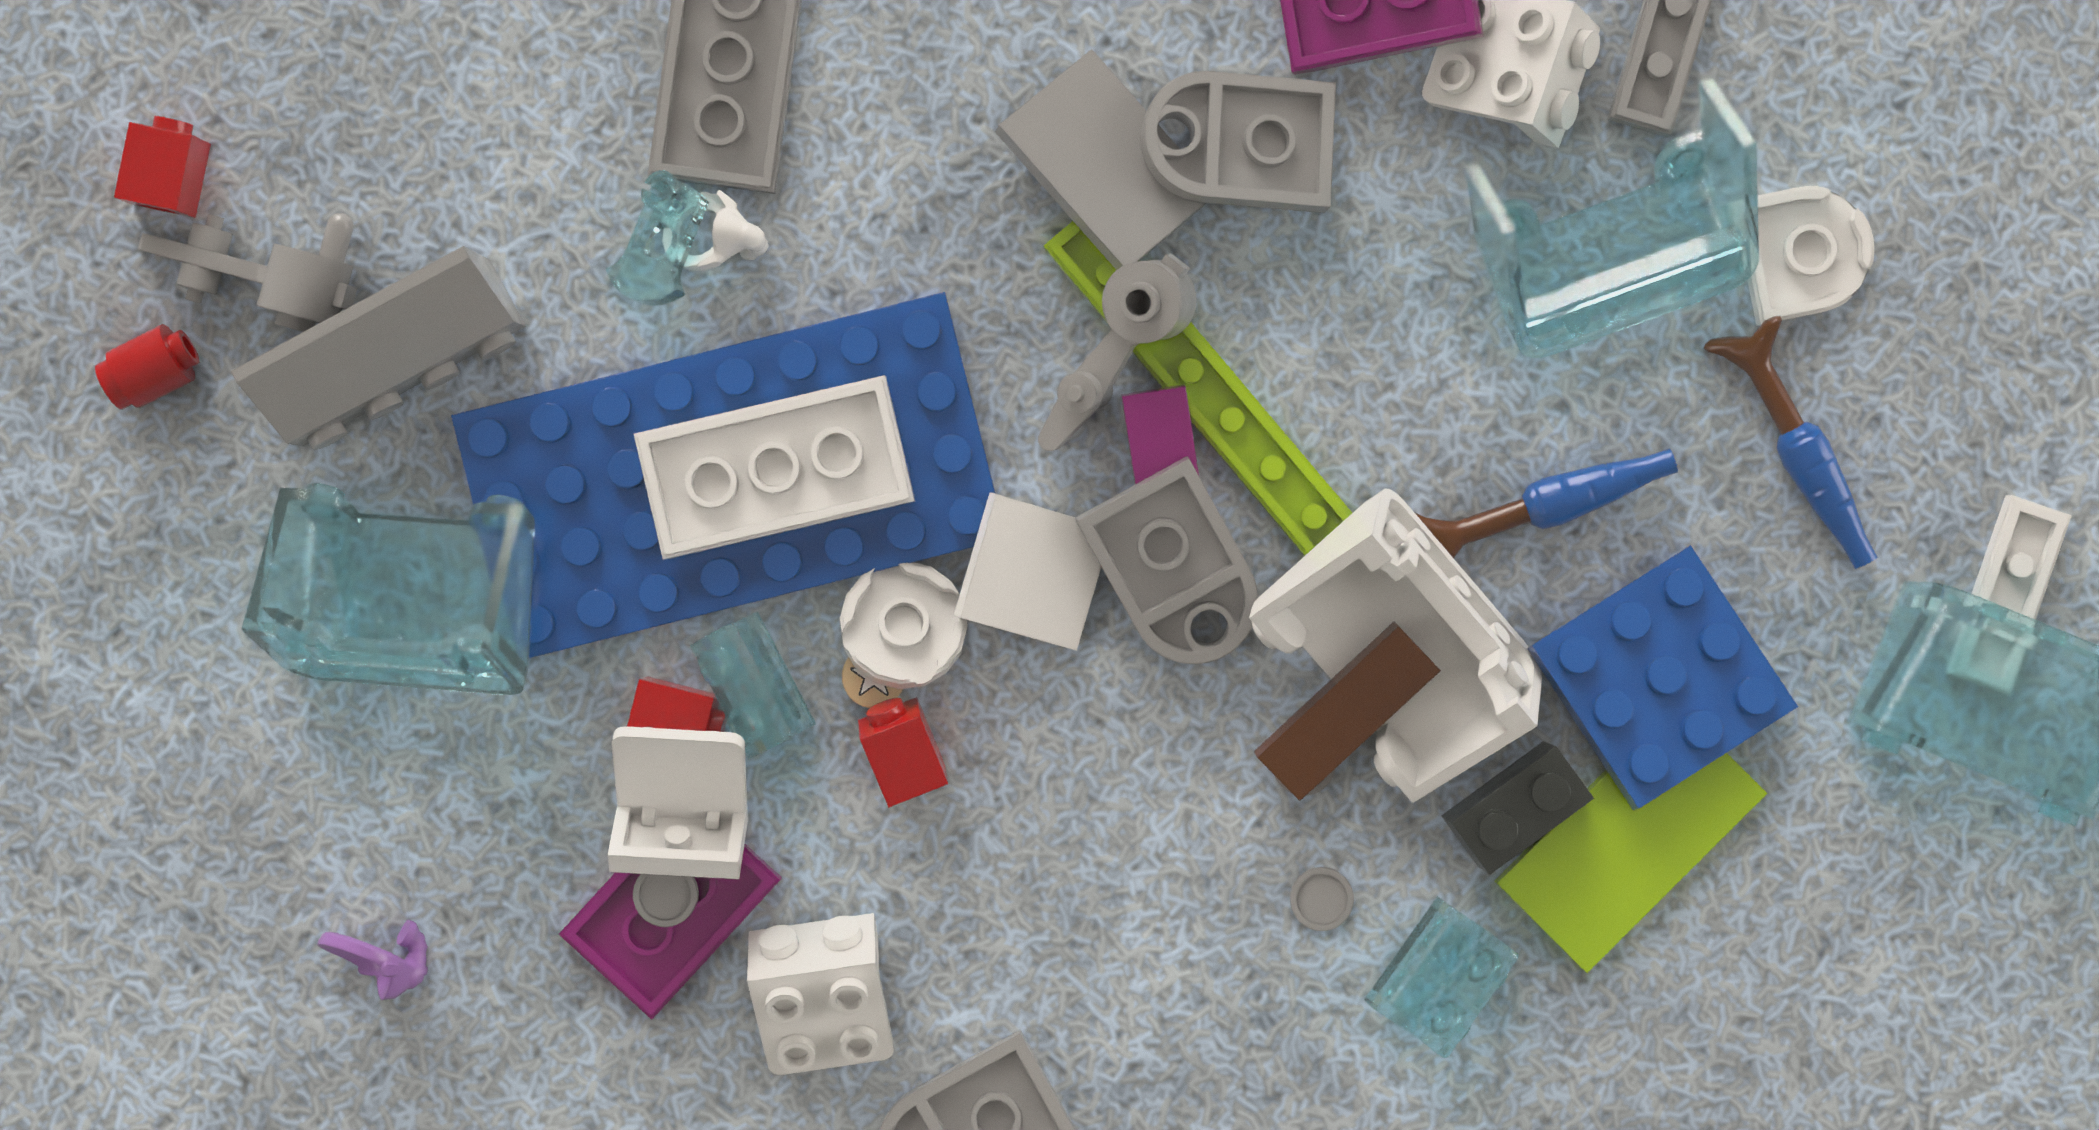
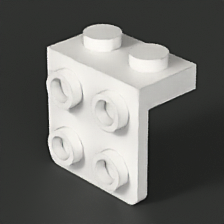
(1521, 69)
(678, 802)
(819, 994)

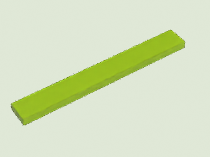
(1220, 410)

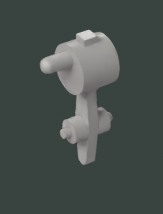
(294, 283)
(1141, 305)

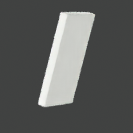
(774, 467)

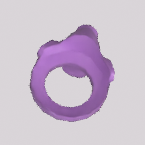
(392, 972)

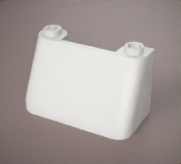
(1391, 569)

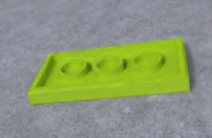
(1615, 863)

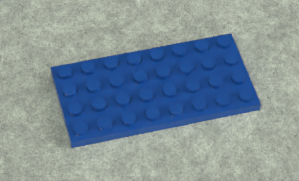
(582, 478)

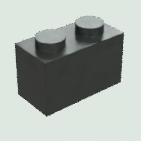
(1517, 807)

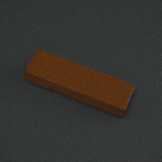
(1346, 711)

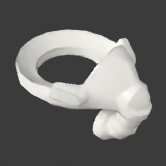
(729, 235)

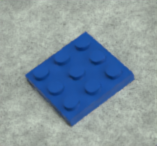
(1662, 678)

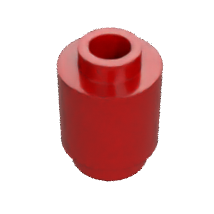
(147, 367)

